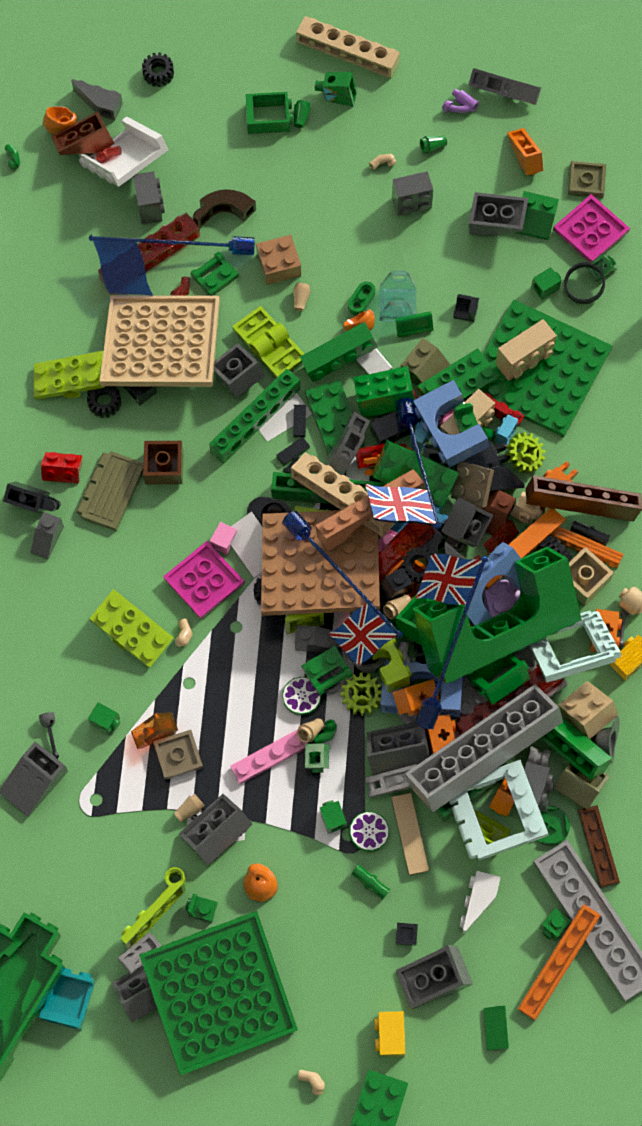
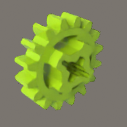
(522, 443)
(367, 699)

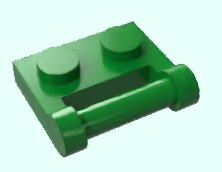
(218, 278)
(324, 664)

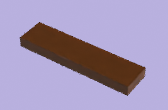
(598, 846)

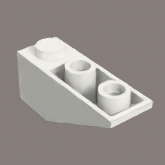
(483, 894)

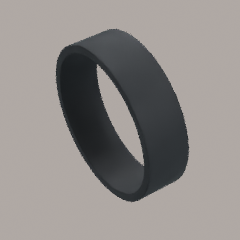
(581, 265)

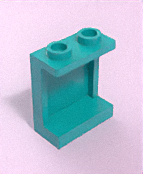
(69, 1000)

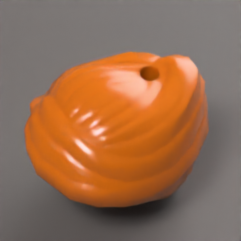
(57, 119)
(366, 316)
(262, 888)

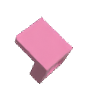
(222, 538)

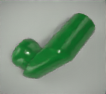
(15, 161)

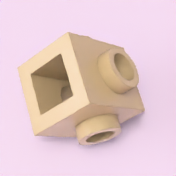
(525, 512)

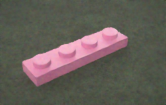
(267, 757)

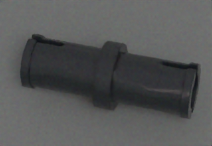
(590, 532)

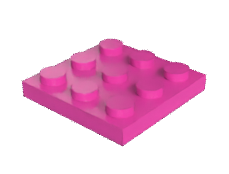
(591, 228)
(203, 580)

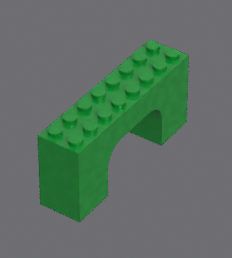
(543, 608)

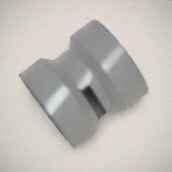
(538, 757)

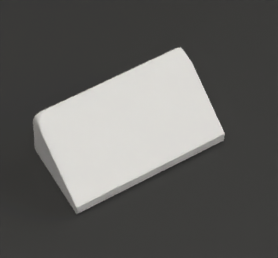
(374, 362)

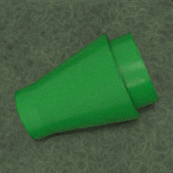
(301, 112)
(432, 143)

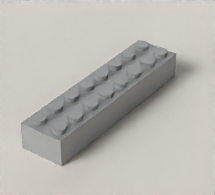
(484, 747)

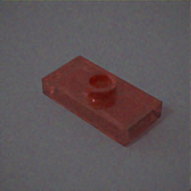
(505, 534)

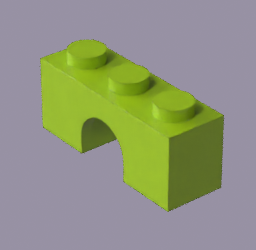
(394, 674)

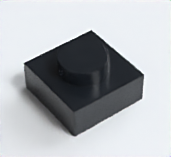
(406, 934)

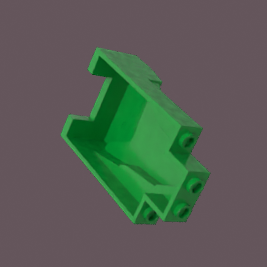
(25, 979)

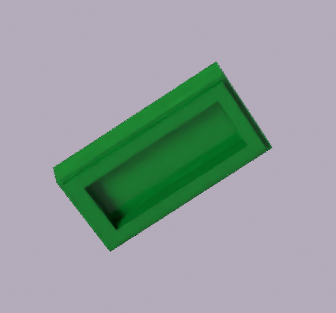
(414, 324)

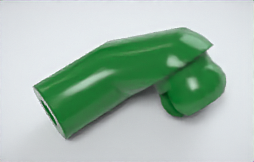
(328, 732)

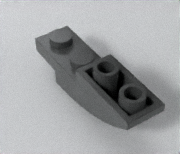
(504, 86)
(348, 443)

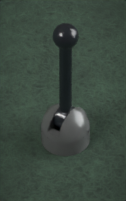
(47, 720)

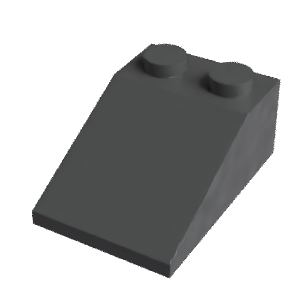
(497, 214)
(434, 976)

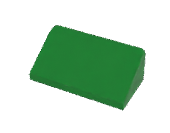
(496, 1028)

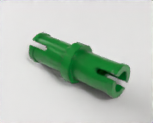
(370, 881)

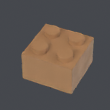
(278, 259)

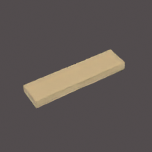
(410, 834)

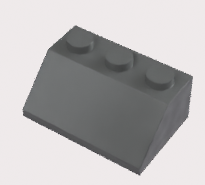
(397, 747)
(215, 829)
(135, 994)

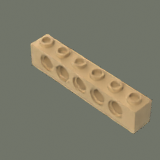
(348, 47)
(302, 473)

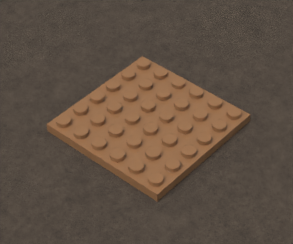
(304, 582)

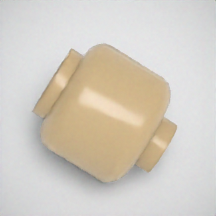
(631, 600)

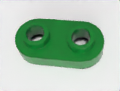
(361, 299)

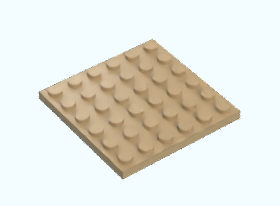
(160, 341)

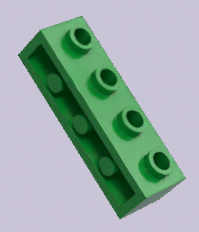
(338, 352)
(578, 749)

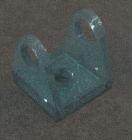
(397, 292)

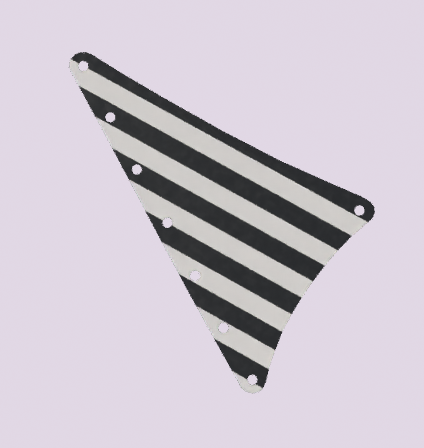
(235, 714)

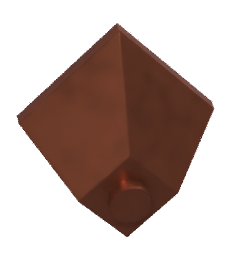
(500, 506)

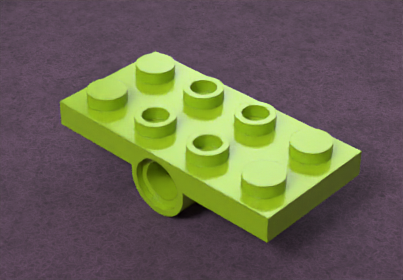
(268, 341)
(68, 376)
(131, 628)

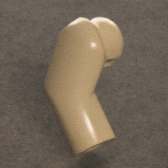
(384, 158)
(185, 634)
(314, 1080)

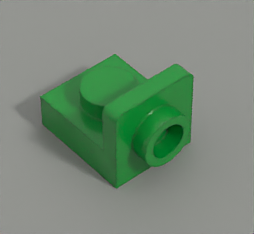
(605, 264)
(464, 416)
(201, 908)
(554, 925)

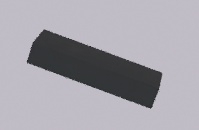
(299, 421)
(294, 449)

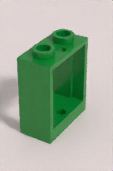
(264, 100)
(504, 684)

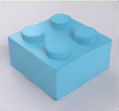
(507, 429)
(420, 435)

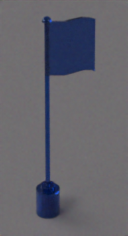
(124, 266)

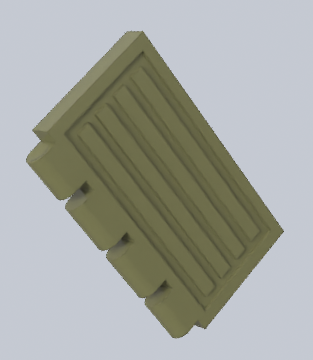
(111, 491)

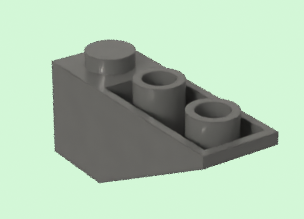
(98, 99)

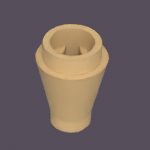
(301, 294)
(395, 606)
(308, 731)
(190, 807)

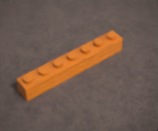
(578, 543)

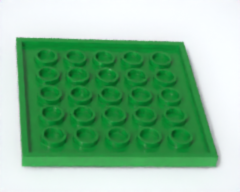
(556, 385)
(218, 992)

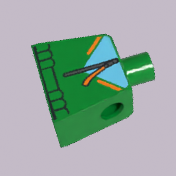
(338, 88)

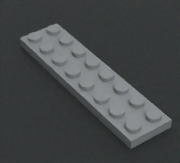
(609, 938)

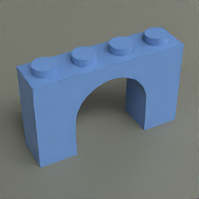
(452, 447)
(499, 563)
(450, 696)

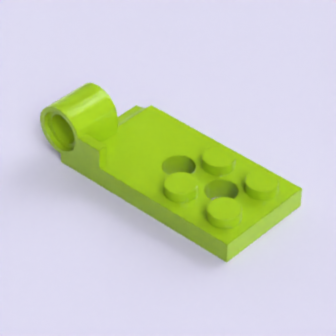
(151, 916)

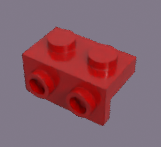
(61, 467)

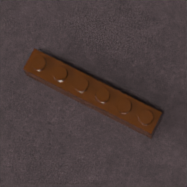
(583, 498)

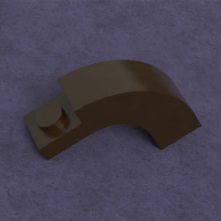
(224, 201)

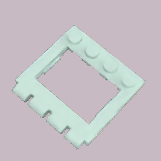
(601, 639)
(524, 802)

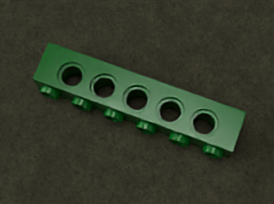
(254, 416)

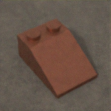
(83, 137)

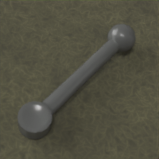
(624, 614)

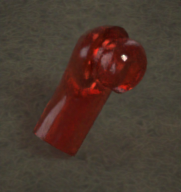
(105, 154)
(182, 290)

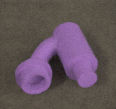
(468, 103)

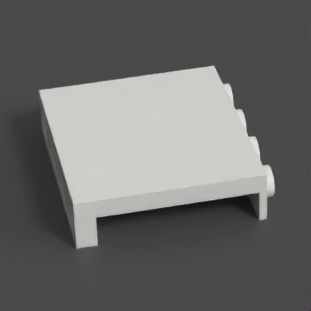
(139, 149)

